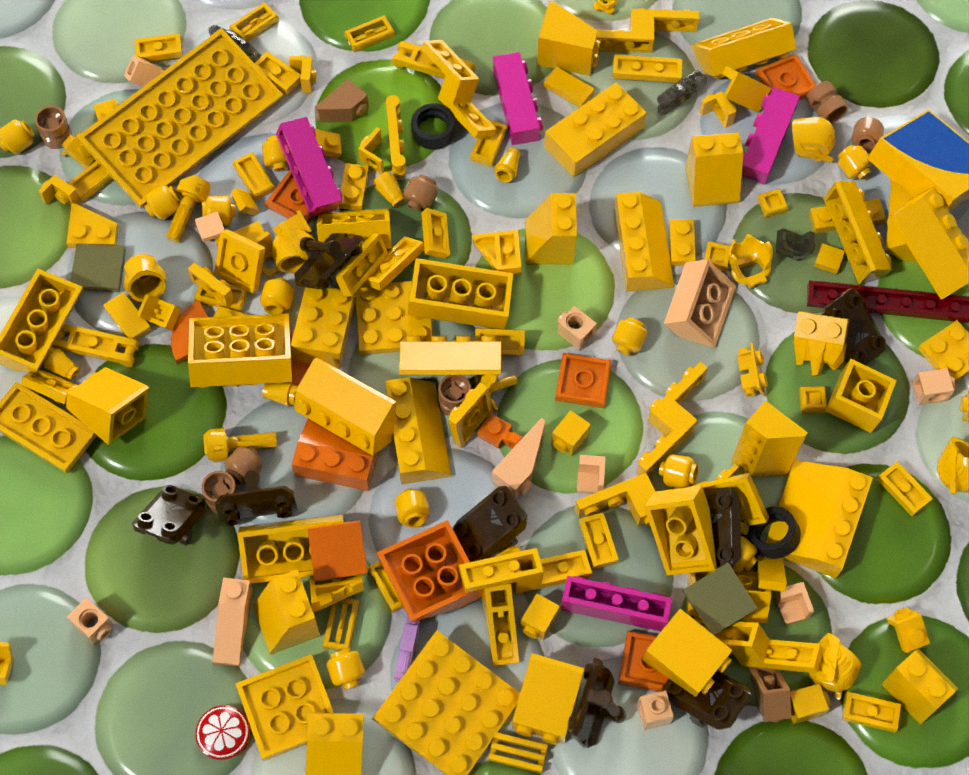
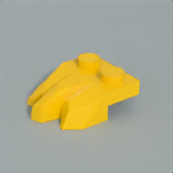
(820, 340)

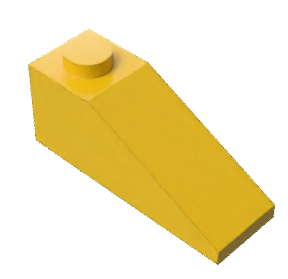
(500, 624)

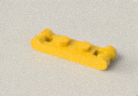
(419, 60)
(394, 128)
(97, 344)

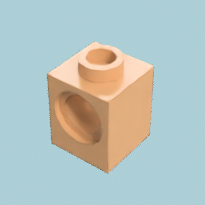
(580, 336)
(933, 386)
(83, 613)
(655, 710)

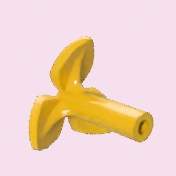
(494, 384)

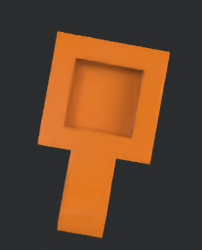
(497, 431)

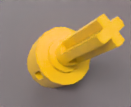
(192, 190)
(218, 444)

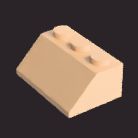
(700, 303)

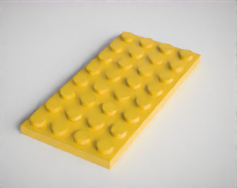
(180, 117)

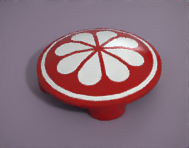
(222, 732)

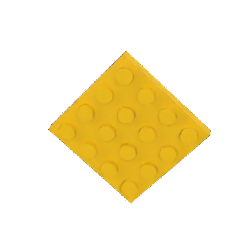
(447, 706)

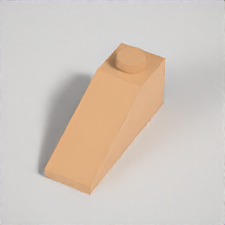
(519, 464)
(232, 621)

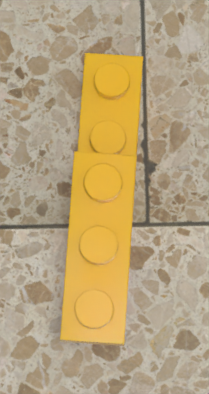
(642, 27)
(458, 89)
(671, 419)
(634, 491)
(524, 570)
(755, 649)

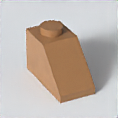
(343, 104)
(771, 694)

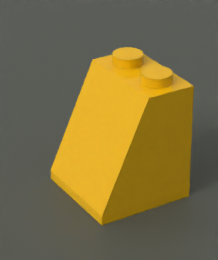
(567, 42)
(715, 169)
(552, 231)
(109, 403)
(285, 613)
(688, 654)
(919, 686)
(547, 699)

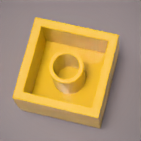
(861, 395)

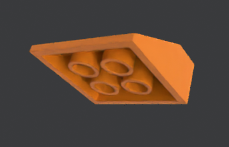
(332, 459)
(427, 572)

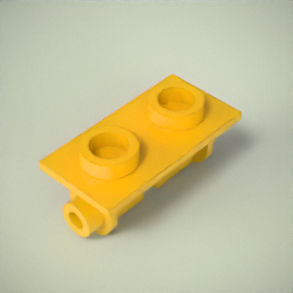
(754, 380)

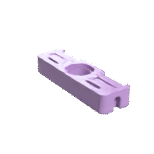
(407, 647)

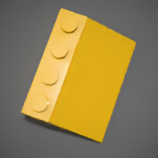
(239, 350)
(827, 509)

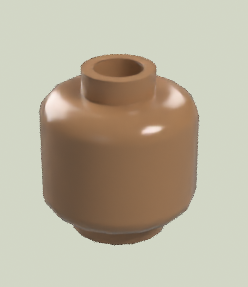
(867, 133)
(420, 192)
(241, 462)

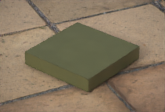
(98, 267)
(719, 599)

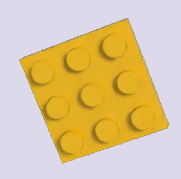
(384, 318)
(280, 704)

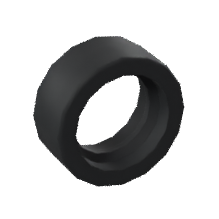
(433, 111)
(785, 545)

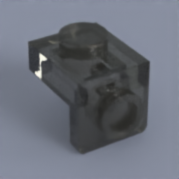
(795, 245)

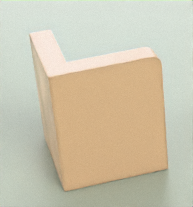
(141, 71)
(209, 226)
(590, 474)
(794, 604)

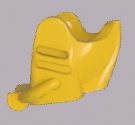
(747, 253)

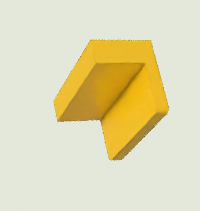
(745, 90)

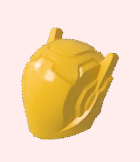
(813, 138)
(287, 249)
(144, 277)
(954, 466)
(837, 666)

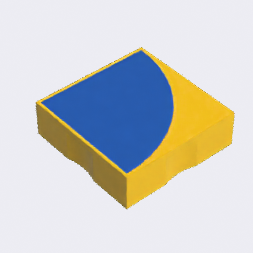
(926, 156)

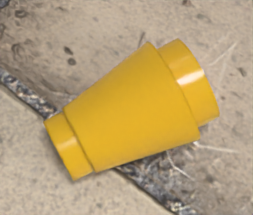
(507, 166)
(389, 188)
(60, 364)
(281, 393)

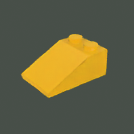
(682, 530)
(334, 744)

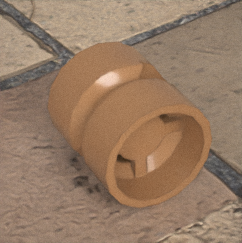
(826, 102)
(52, 126)
(452, 392)
(215, 485)

